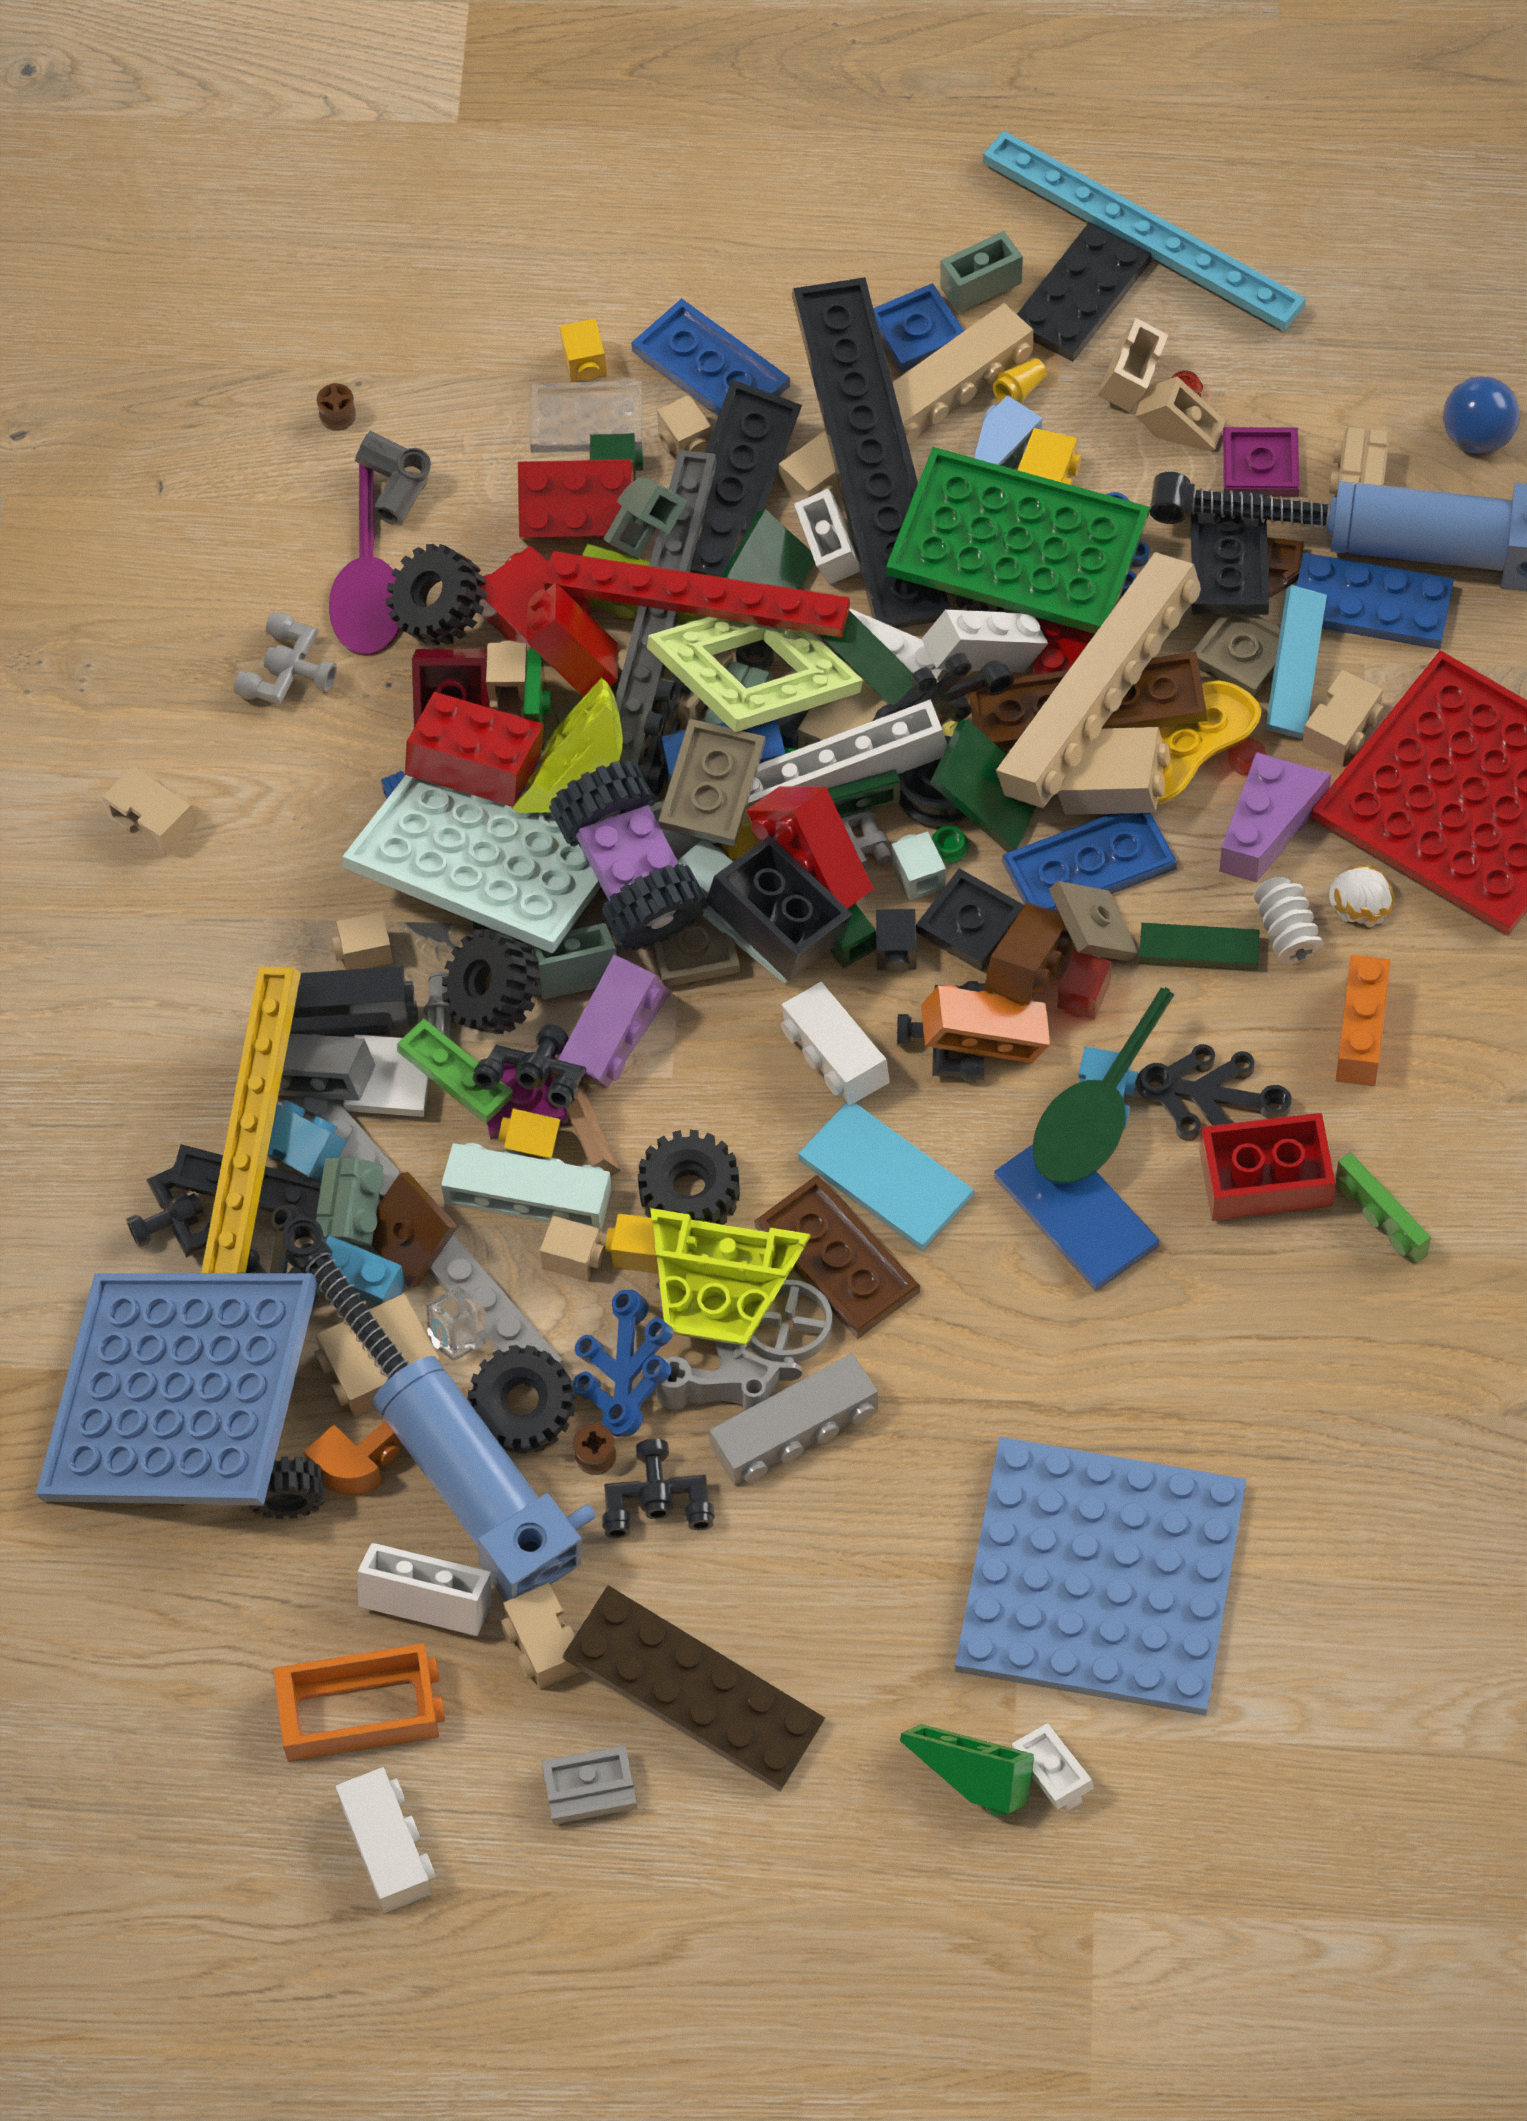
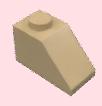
(1180, 415)

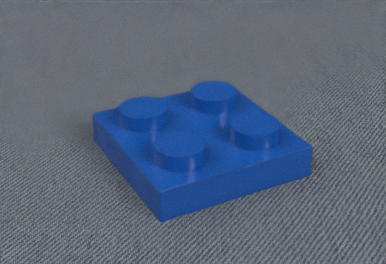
(916, 326)

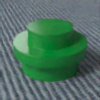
(950, 844)

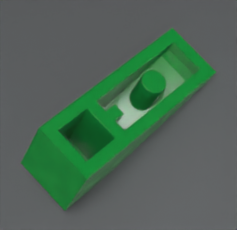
(976, 1768)

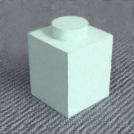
(918, 865)

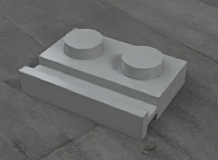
(589, 1785)

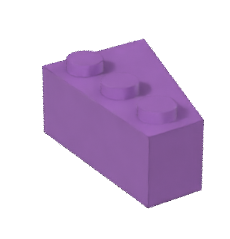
(1268, 814)
(615, 1020)

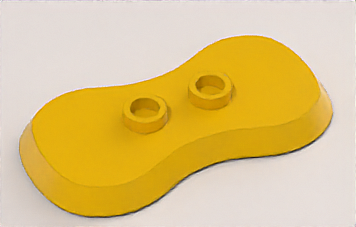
(1230, 720)

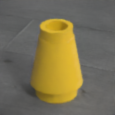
(1020, 380)

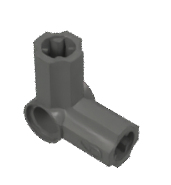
(390, 460)

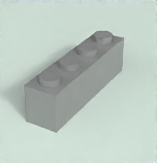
(794, 1420)

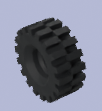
(453, 607)
(510, 983)
(690, 1157)
(516, 1368)

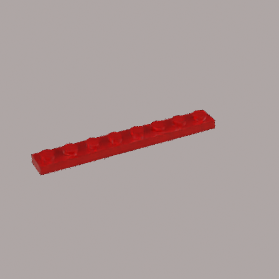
(698, 594)

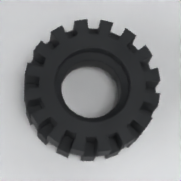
(292, 1489)

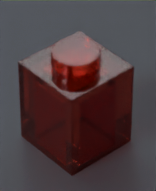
(1084, 985)

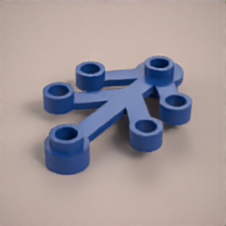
(623, 1412)

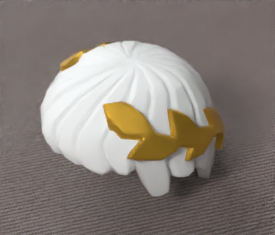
(1362, 895)

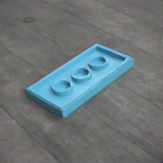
(886, 1175)

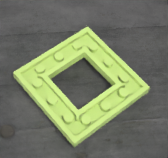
(689, 653)

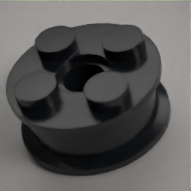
(922, 800)

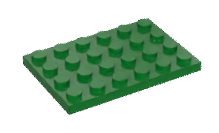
(1017, 540)

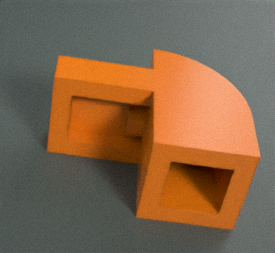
(353, 1467)

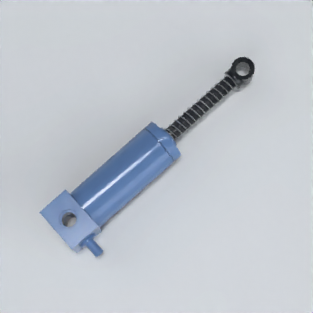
(1379, 521)
(517, 1533)

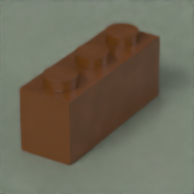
(1028, 954)

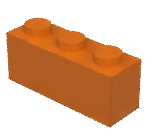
(1363, 1020)
(984, 1024)

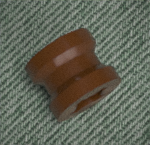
(329, 401)
(596, 1459)

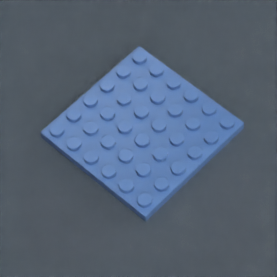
(178, 1388)
(1101, 1576)

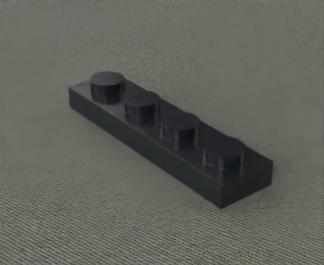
(200, 1171)

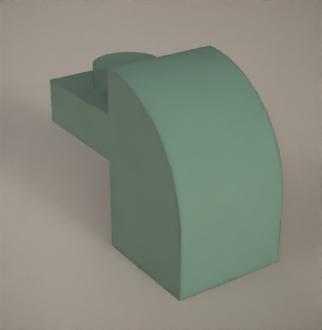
(643, 509)

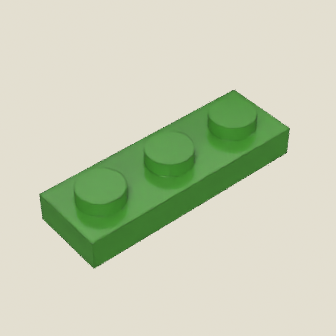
(452, 1070)
(1382, 1209)

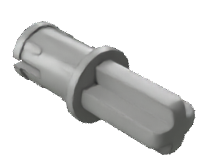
(436, 1008)

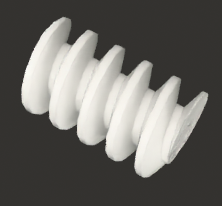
(1287, 920)

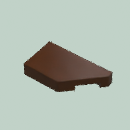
(1283, 563)

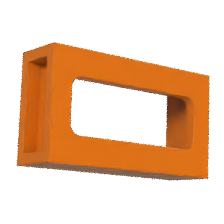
(351, 1674)

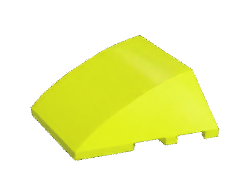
(578, 745)
(720, 1276)

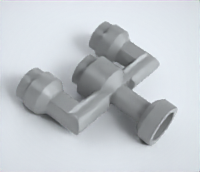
(286, 662)

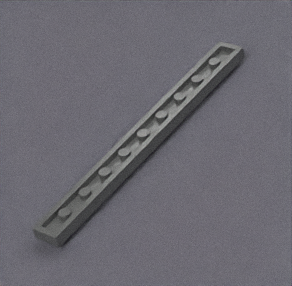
(672, 551)

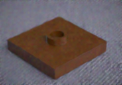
(411, 1228)

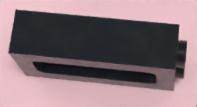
(355, 1003)

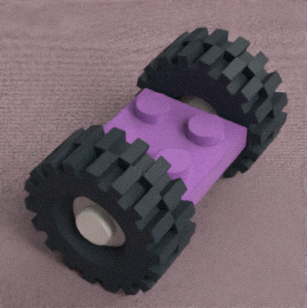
(629, 855)

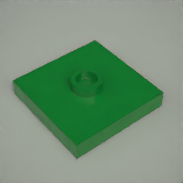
(536, 697)

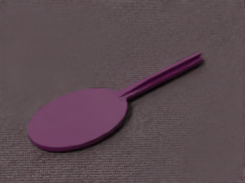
(359, 591)

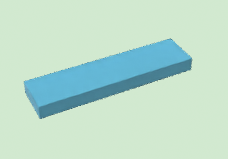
(1295, 661)

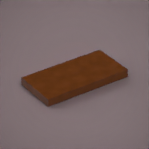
(842, 1257)

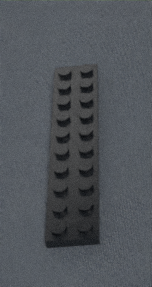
(864, 440)

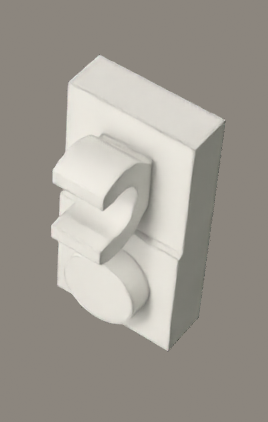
(1055, 1768)

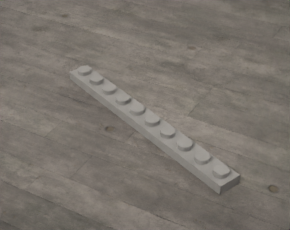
(454, 1265)

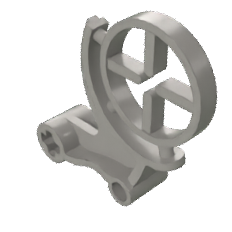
(742, 1375)

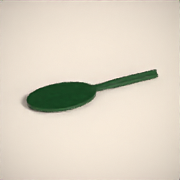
(1089, 1117)

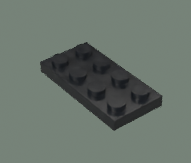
(1083, 290)
(748, 448)
(1230, 563)

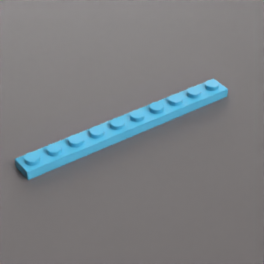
(1144, 229)

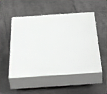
(395, 1083)

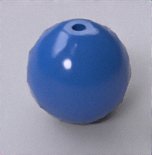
(1481, 415)

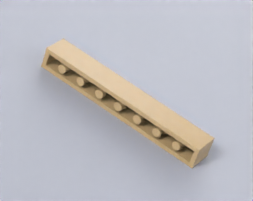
(925, 393)
(1099, 680)

